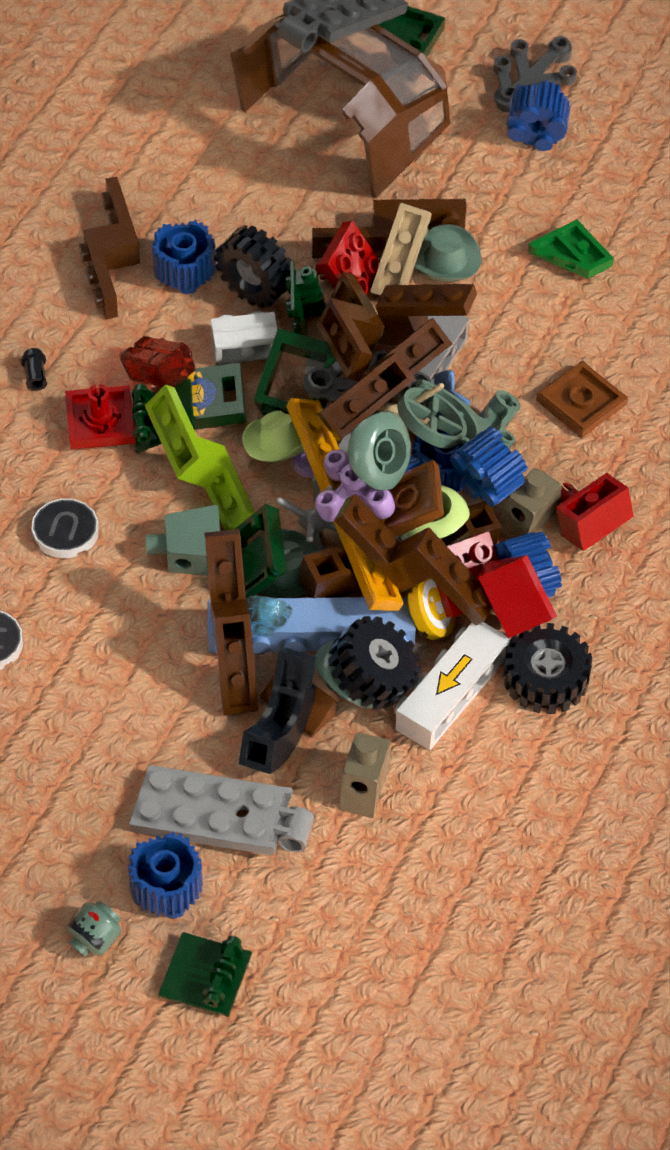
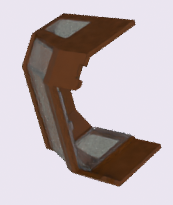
(397, 108)

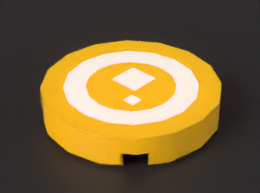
(428, 611)

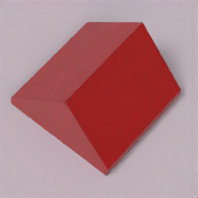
(516, 594)

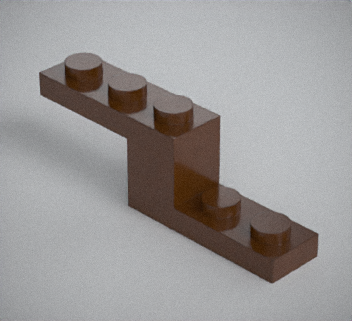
(384, 213)
(109, 248)
(407, 307)
(351, 326)
(384, 379)
(414, 559)
(231, 621)

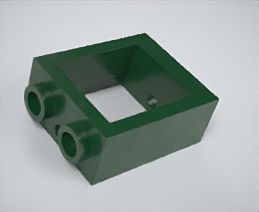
(296, 345)

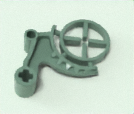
(460, 418)

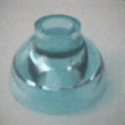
(267, 614)

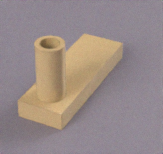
(402, 248)

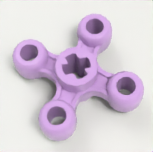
(329, 501)

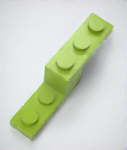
(198, 459)

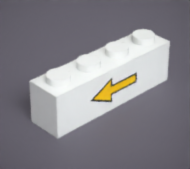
(451, 684)

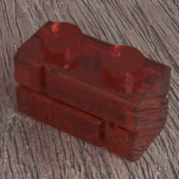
(158, 362)

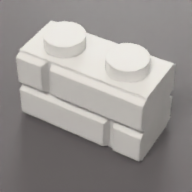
(242, 337)

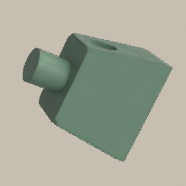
(185, 539)

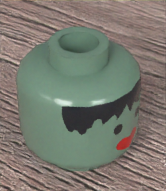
(93, 929)

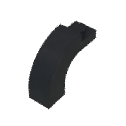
(279, 729)

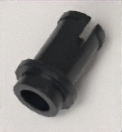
(33, 362)

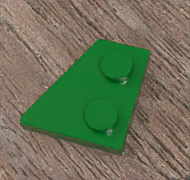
(573, 249)

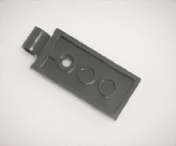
(333, 19)

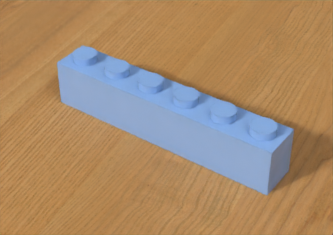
(319, 621)

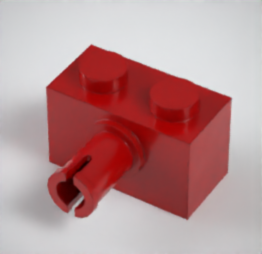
(593, 511)

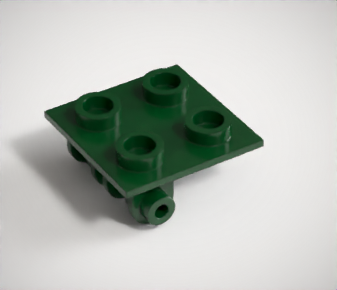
(306, 297)
(144, 431)
(206, 973)

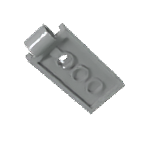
(206, 811)

